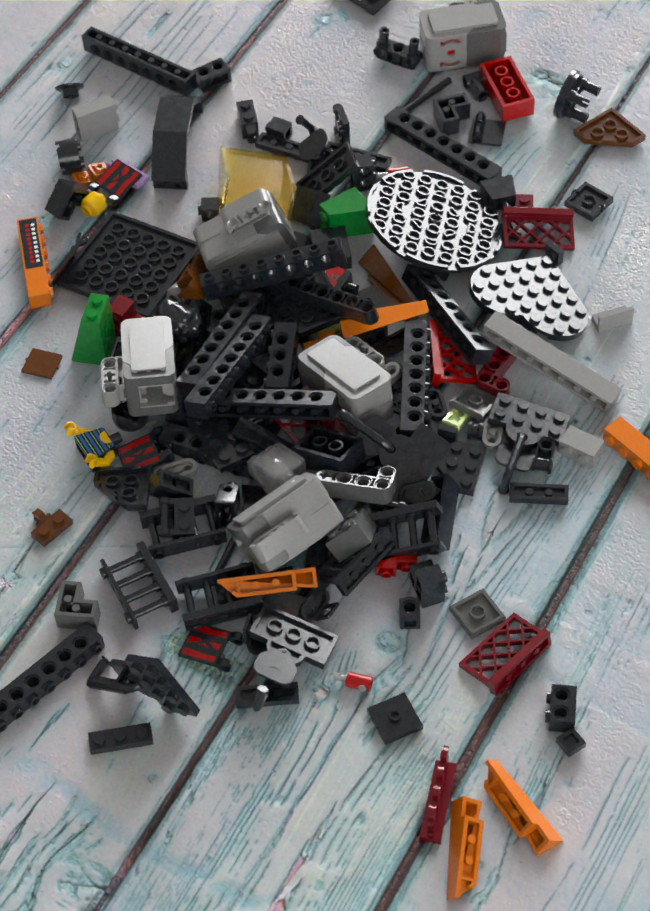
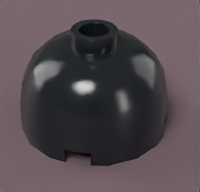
(125, 421)

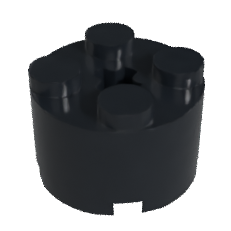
(69, 155)

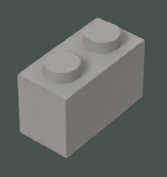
(581, 446)

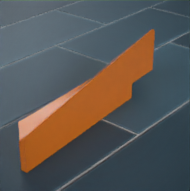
(387, 316)
(270, 582)
(519, 809)
(464, 846)

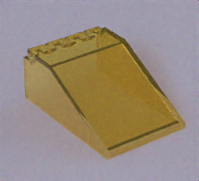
(249, 170)

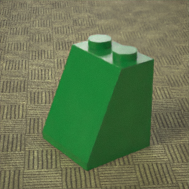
(346, 210)

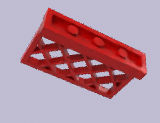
(436, 363)

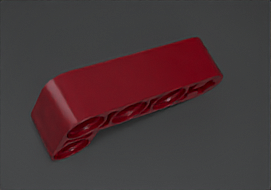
(491, 377)

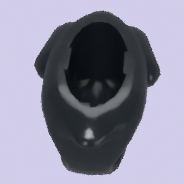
(184, 319)

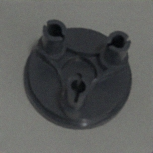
(570, 96)

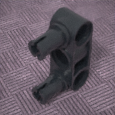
(397, 52)

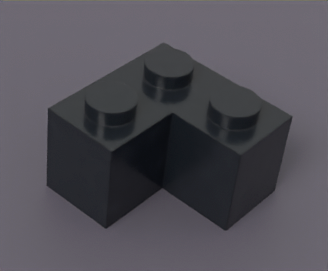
(449, 112)
(65, 198)
(428, 582)

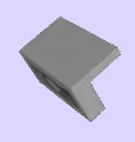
(613, 318)

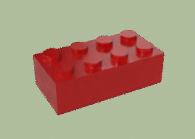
(507, 89)

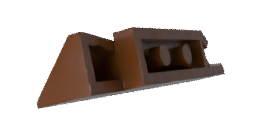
(383, 277)
(190, 279)

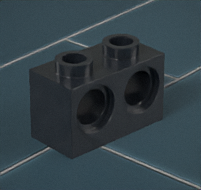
(212, 75)
(365, 176)
(170, 485)
(564, 708)

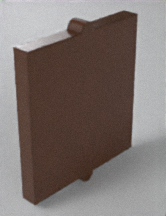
(42, 363)

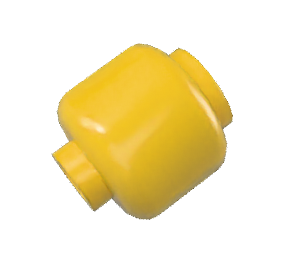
(93, 204)

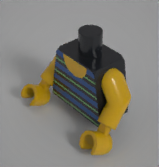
(94, 445)

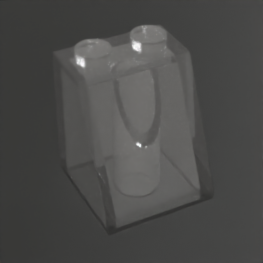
(275, 466)

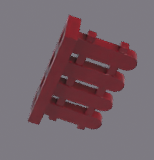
(438, 799)

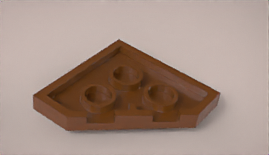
(609, 130)

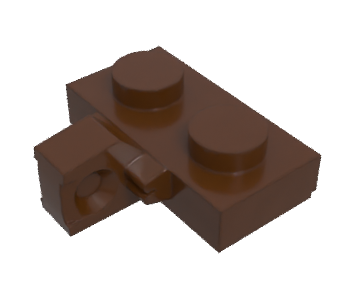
(49, 525)

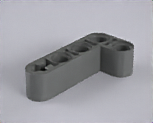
(360, 487)

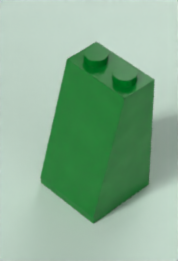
(96, 331)

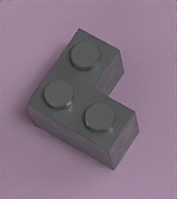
(353, 536)
(73, 609)

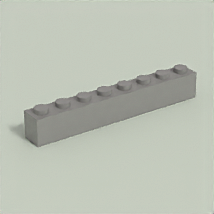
(551, 362)

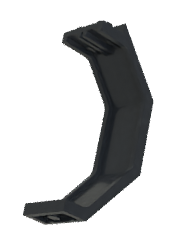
(171, 140)

